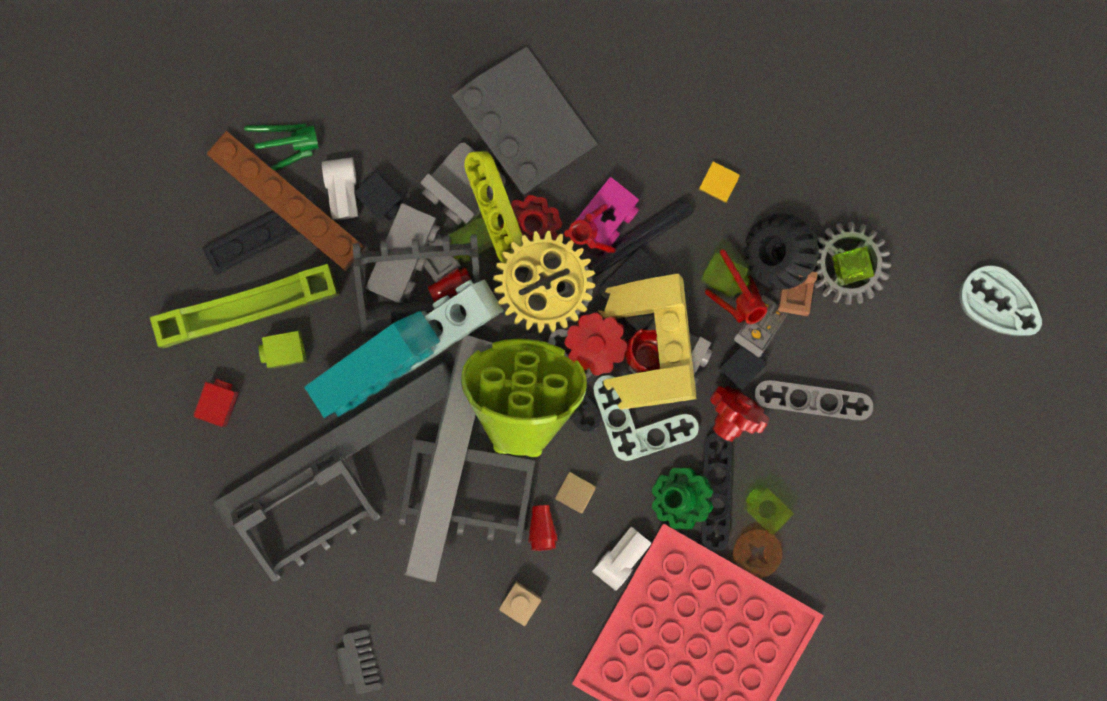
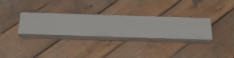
(443, 472)

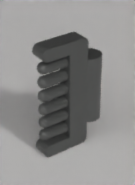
(350, 664)

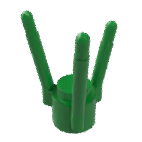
(302, 138)

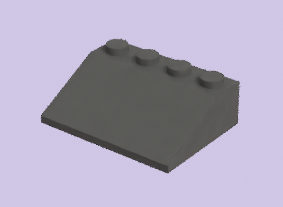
(524, 121)

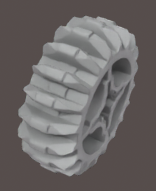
(832, 283)

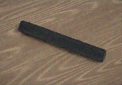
(641, 236)

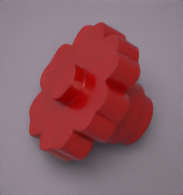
(536, 216)
(596, 343)
(736, 413)

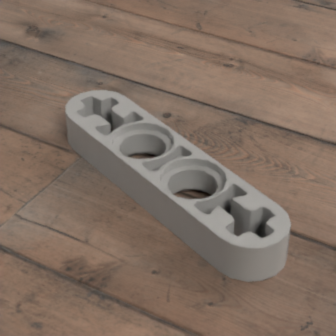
(812, 403)

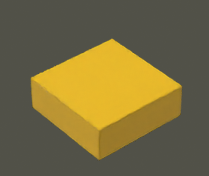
(719, 182)

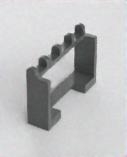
(381, 316)
(476, 456)
(320, 471)

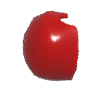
(642, 351)

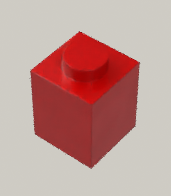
(216, 403)

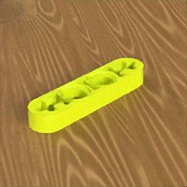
(492, 208)

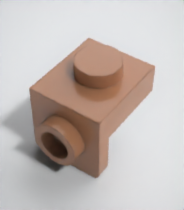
(798, 299)

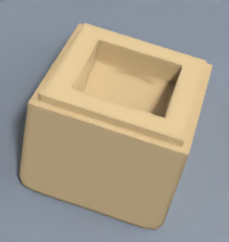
(575, 492)

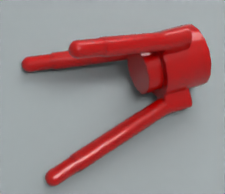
(585, 231)
(749, 305)

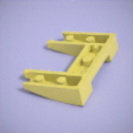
(675, 377)

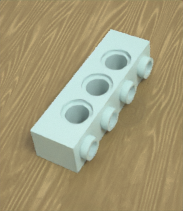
(479, 306)

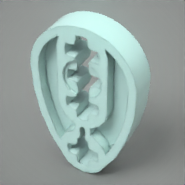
(986, 314)

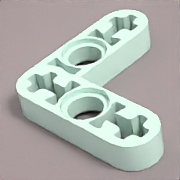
(639, 435)

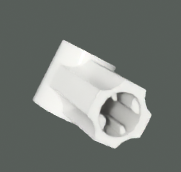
(340, 179)
(618, 563)

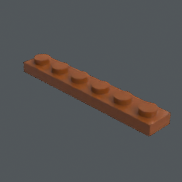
(284, 200)

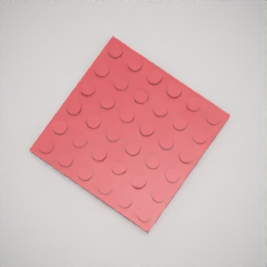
(696, 631)

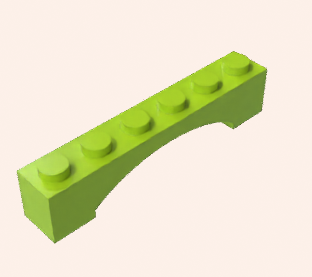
(244, 307)

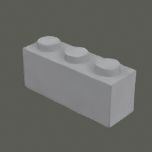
(395, 277)

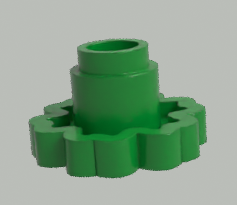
(682, 498)

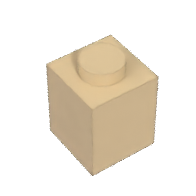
(520, 603)

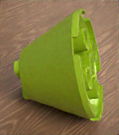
(522, 393)

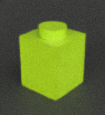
(282, 350)

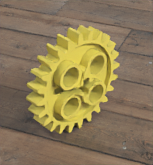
(556, 307)

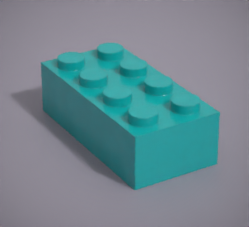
(373, 365)

